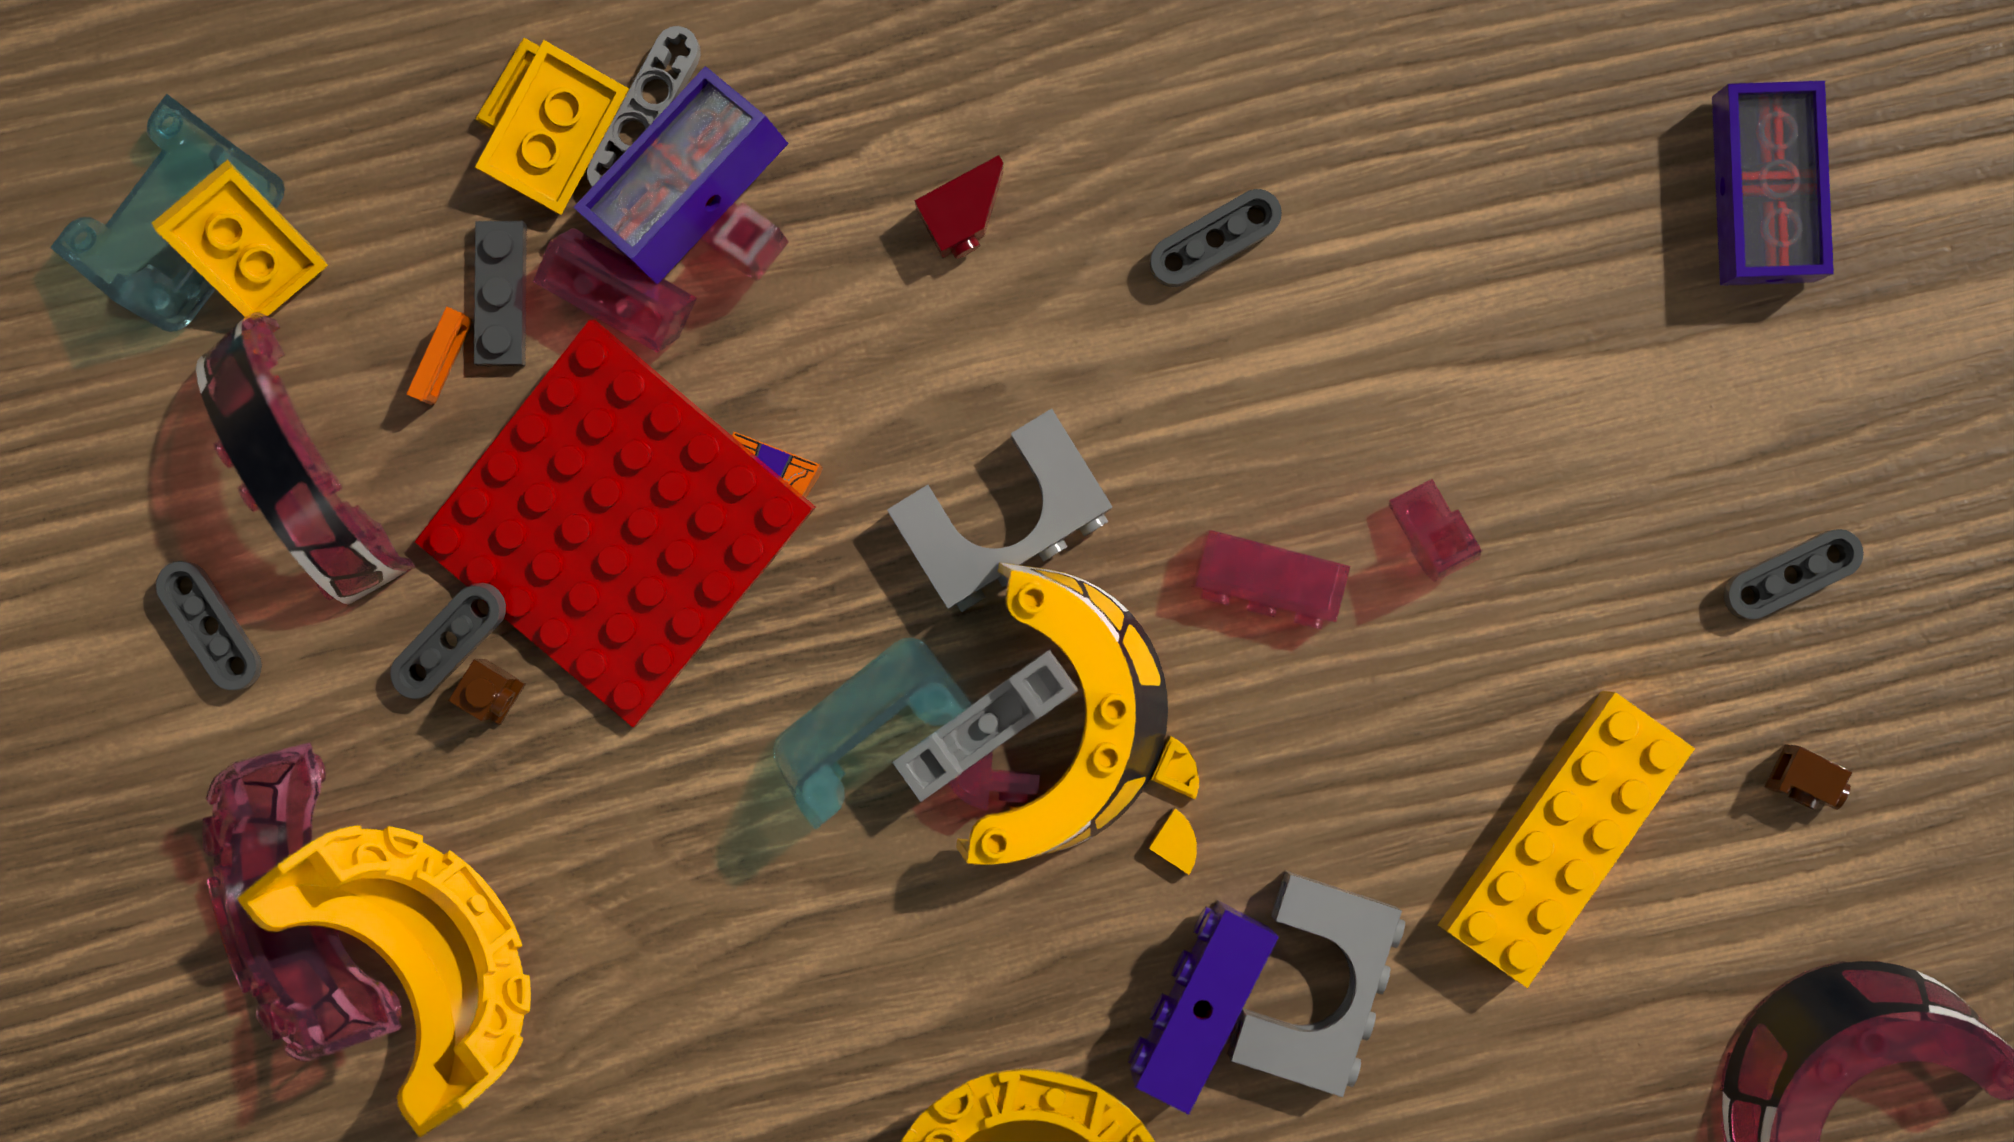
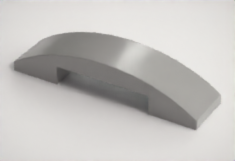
(985, 725)

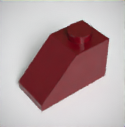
(961, 209)

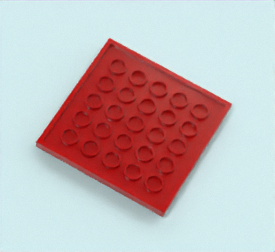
(615, 522)

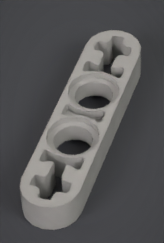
(635, 107)

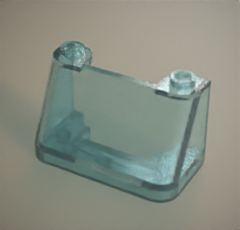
(127, 253)
(814, 743)

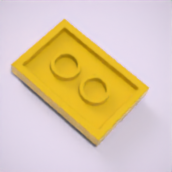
(551, 127)
(239, 242)

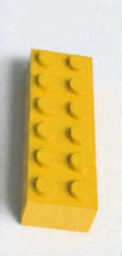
(1566, 837)

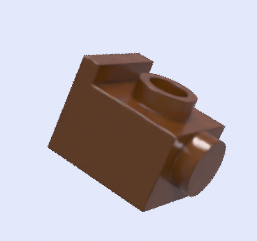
(487, 691)
(1809, 778)

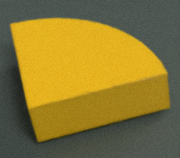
(1177, 769)
(1176, 842)

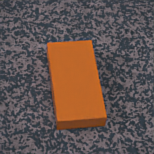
(440, 356)

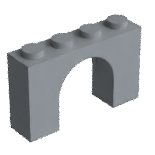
(1069, 503)
(1325, 1051)

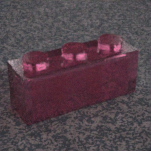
(614, 290)
(1270, 579)

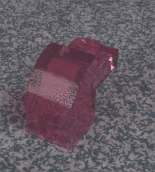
(746, 240)
(1437, 535)
(979, 779)

